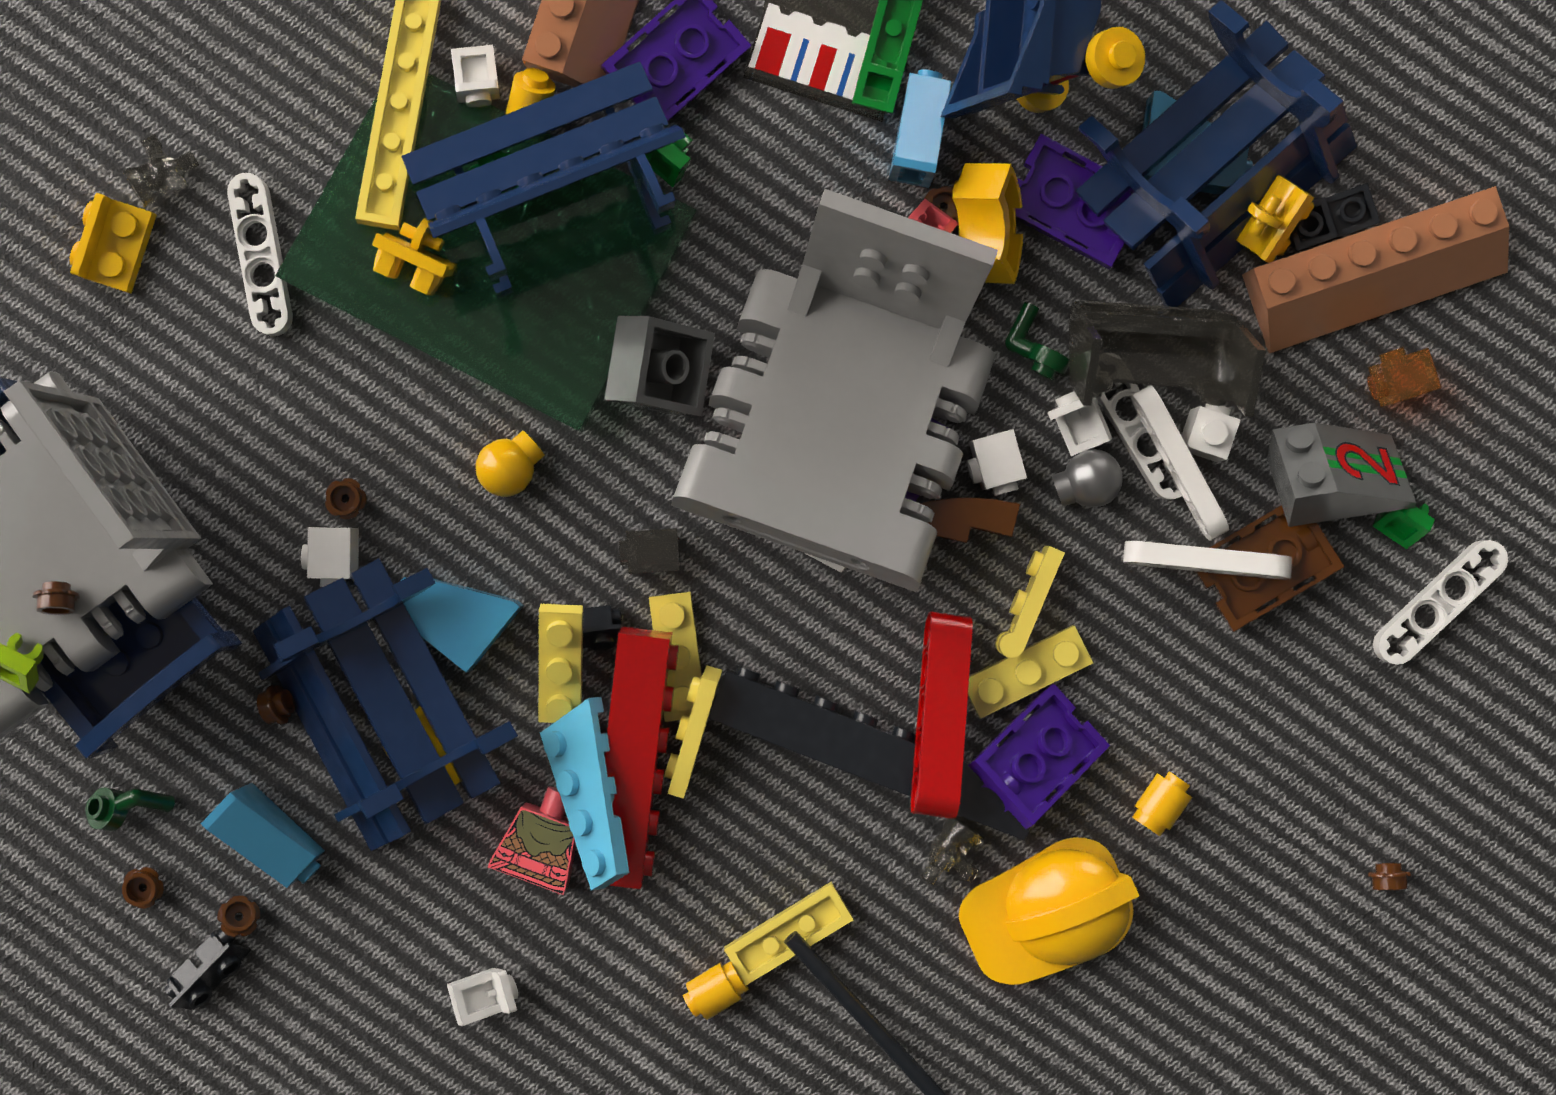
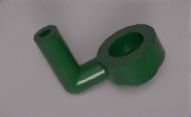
(1045, 360)
(109, 807)

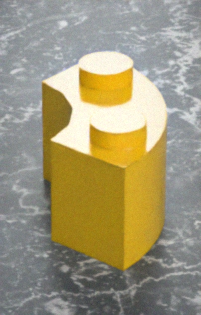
(987, 215)

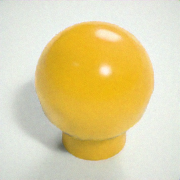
(508, 464)

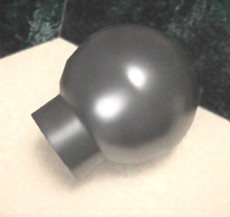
(1089, 479)

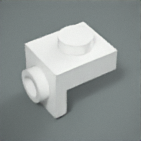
(475, 75)
(1080, 424)
(483, 995)

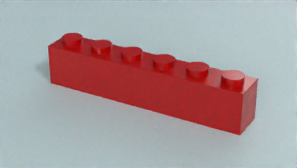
(637, 739)

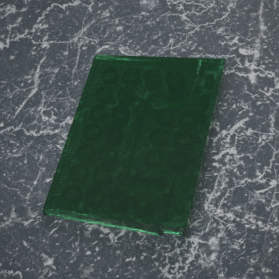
(569, 255)

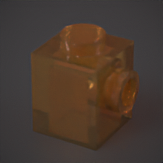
(1402, 376)

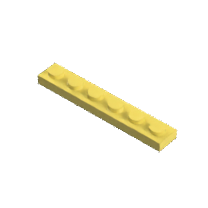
(397, 113)

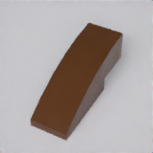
(957, 515)

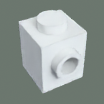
(1210, 432)
(996, 462)
(330, 553)

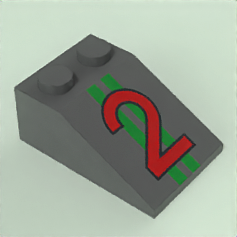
(1336, 473)

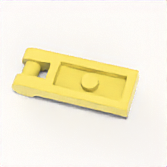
(1029, 603)

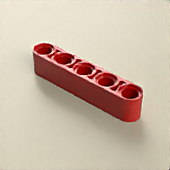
(941, 715)

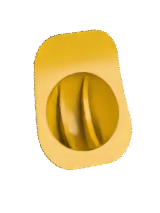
(1048, 912)

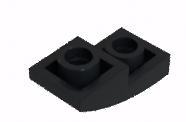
(1337, 217)

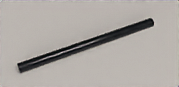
(862, 1015)

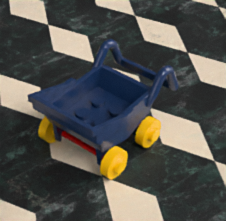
(1034, 50)

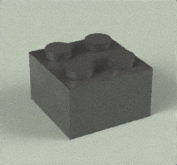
(659, 365)

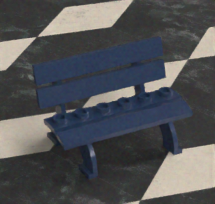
(607, 136)
(1209, 237)
(383, 701)

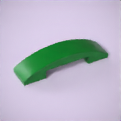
(886, 54)

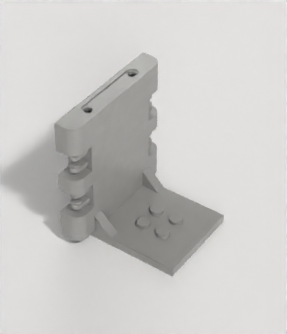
(848, 394)
(86, 515)

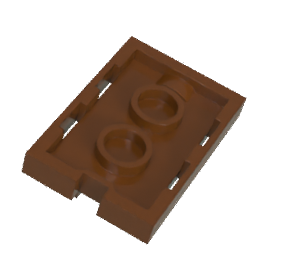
(1244, 594)

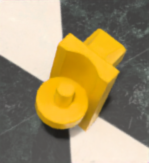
(1275, 218)
(394, 251)

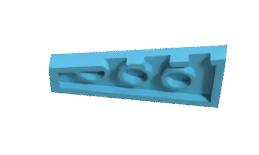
(587, 793)

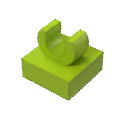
(20, 668)

